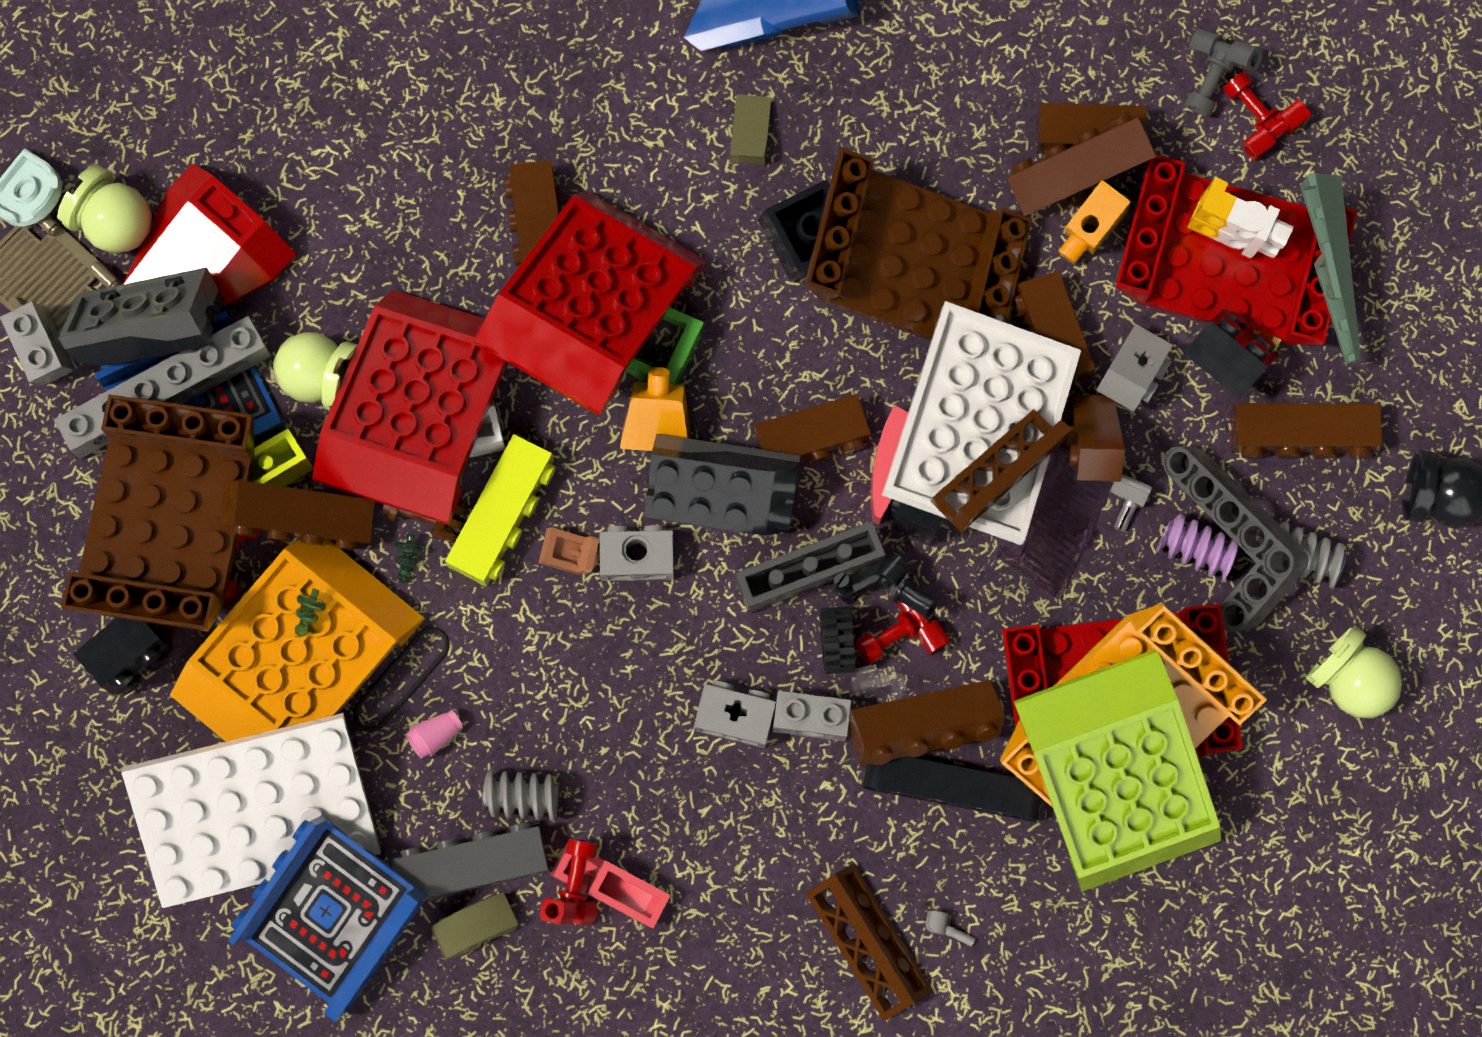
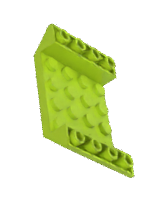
(1120, 769)

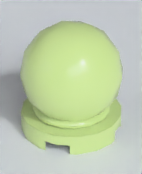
(108, 212)
(312, 367)
(1359, 677)

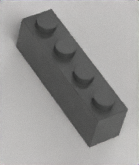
(809, 567)
(477, 863)

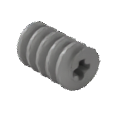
(1320, 556)
(521, 796)

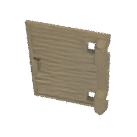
(47, 270)

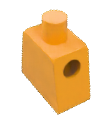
(1103, 210)
(653, 410)

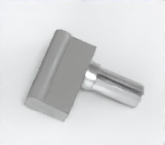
(1134, 493)

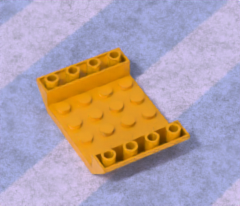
(265, 677)
(1201, 678)

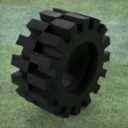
(837, 640)

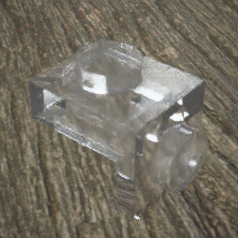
(871, 678)

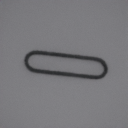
(389, 670)

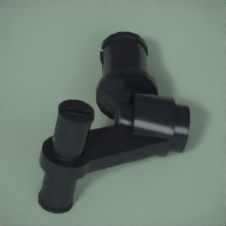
(893, 576)

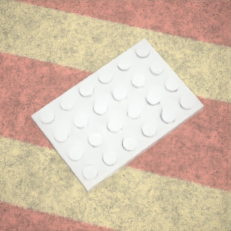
(968, 395)
(231, 808)

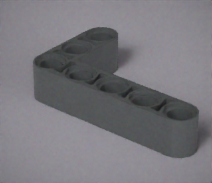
(1243, 532)

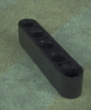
(955, 785)

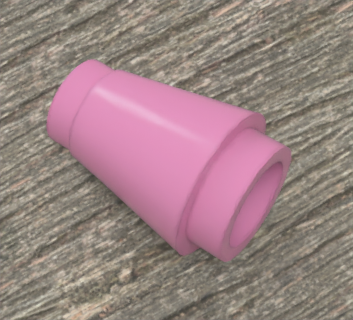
(433, 733)

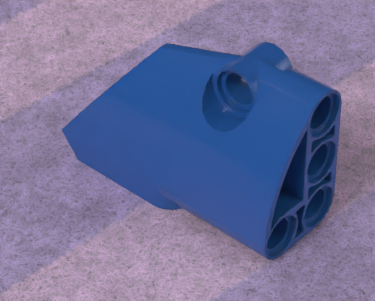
(747, 21)

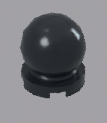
(1444, 490)

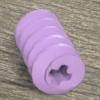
(1198, 546)

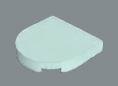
(28, 190)

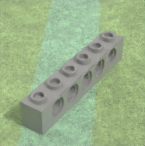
(170, 381)

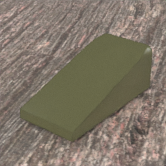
(750, 129)

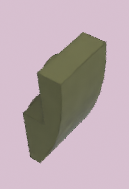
(474, 925)

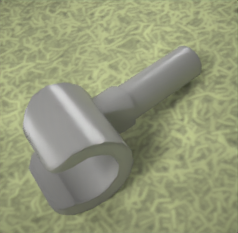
(937, 923)

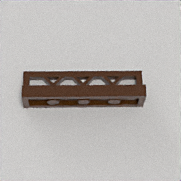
(1009, 475)
(874, 938)

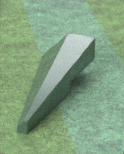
(1327, 213)

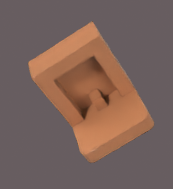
(569, 551)

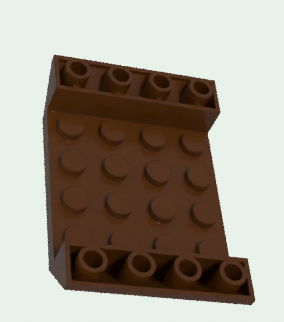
(907, 250)
(157, 513)

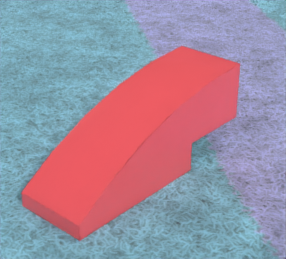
(883, 460)
(616, 888)

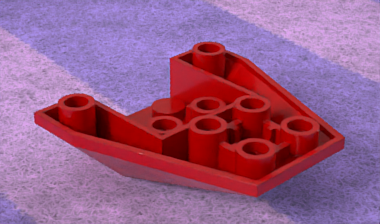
(214, 229)

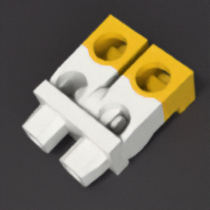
(1239, 222)

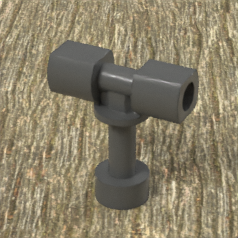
(1221, 58)

